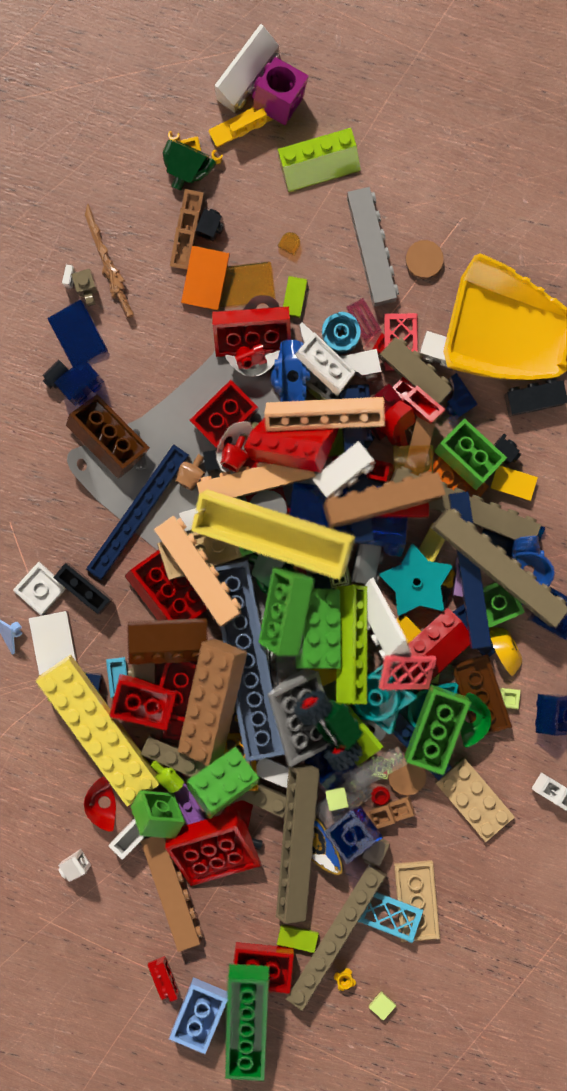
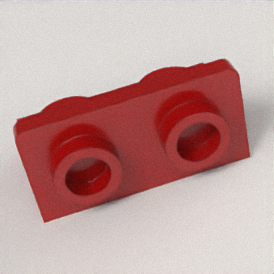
(163, 979)

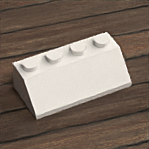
(245, 69)
(384, 625)

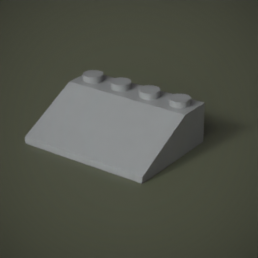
(297, 740)

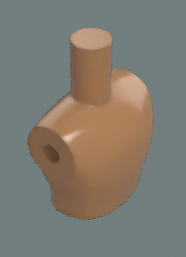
(190, 473)

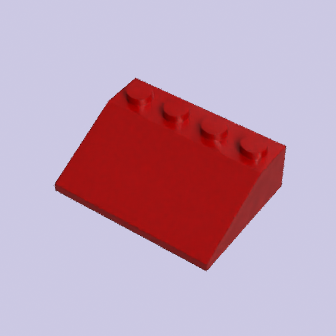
(291, 448)
(165, 598)
(213, 848)

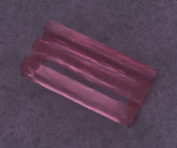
(356, 305)

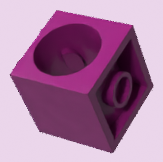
(285, 78)

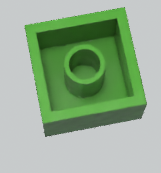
(500, 604)
(157, 814)

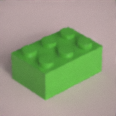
(470, 454)
(222, 782)

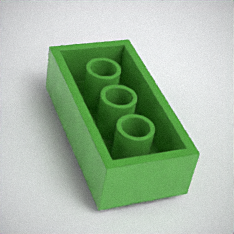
(285, 611)
(321, 634)
(437, 729)

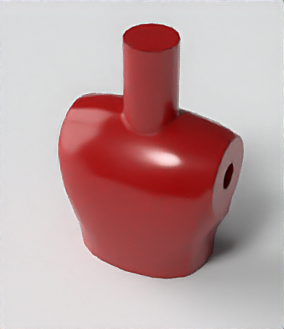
(233, 456)

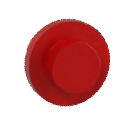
(380, 796)

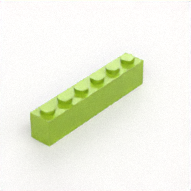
(352, 676)

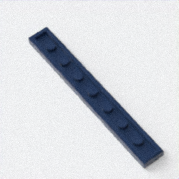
(137, 512)
(361, 529)
(471, 582)

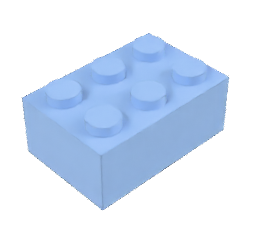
(199, 1015)

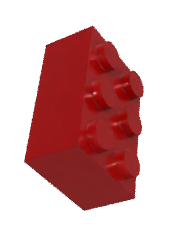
(223, 410)
(179, 679)
(276, 957)

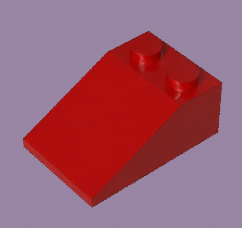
(142, 702)

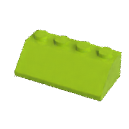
(319, 159)

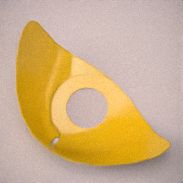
(503, 646)

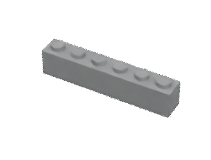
(371, 246)

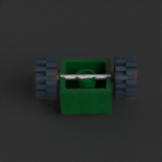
(334, 725)

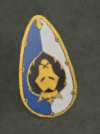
(324, 852)

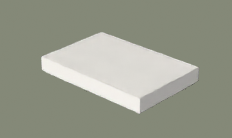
(325, 363)
(51, 639)

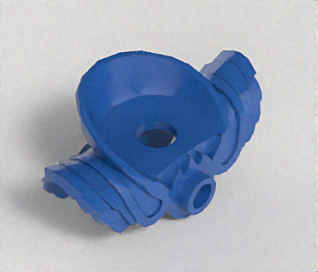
(287, 362)
(527, 552)

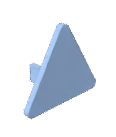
(8, 633)

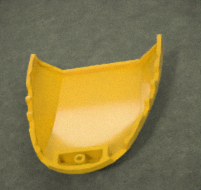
(505, 325)

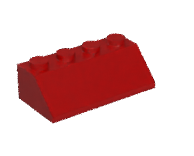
(250, 328)
(442, 638)

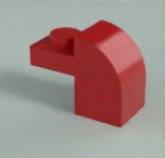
(397, 420)

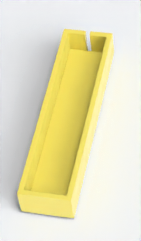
(273, 533)
(98, 733)

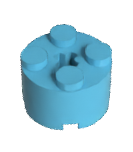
(333, 325)

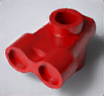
(248, 357)

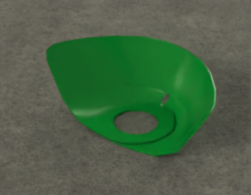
(475, 731)

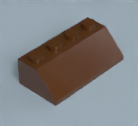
(107, 436)
(165, 641)

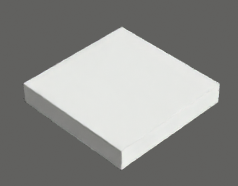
(39, 588)

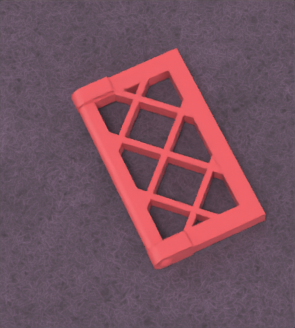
(414, 333)
(396, 685)

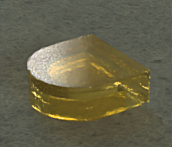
(290, 243)

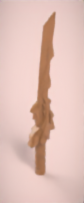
(109, 269)

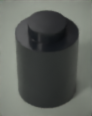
(56, 371)

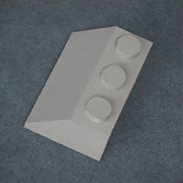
(366, 563)

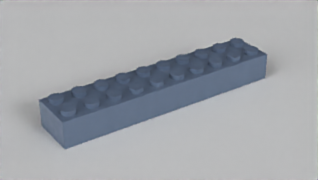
(253, 705)

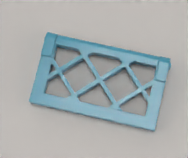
(404, 906)

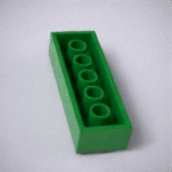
(246, 1022)

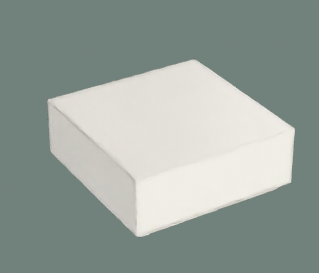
(67, 278)

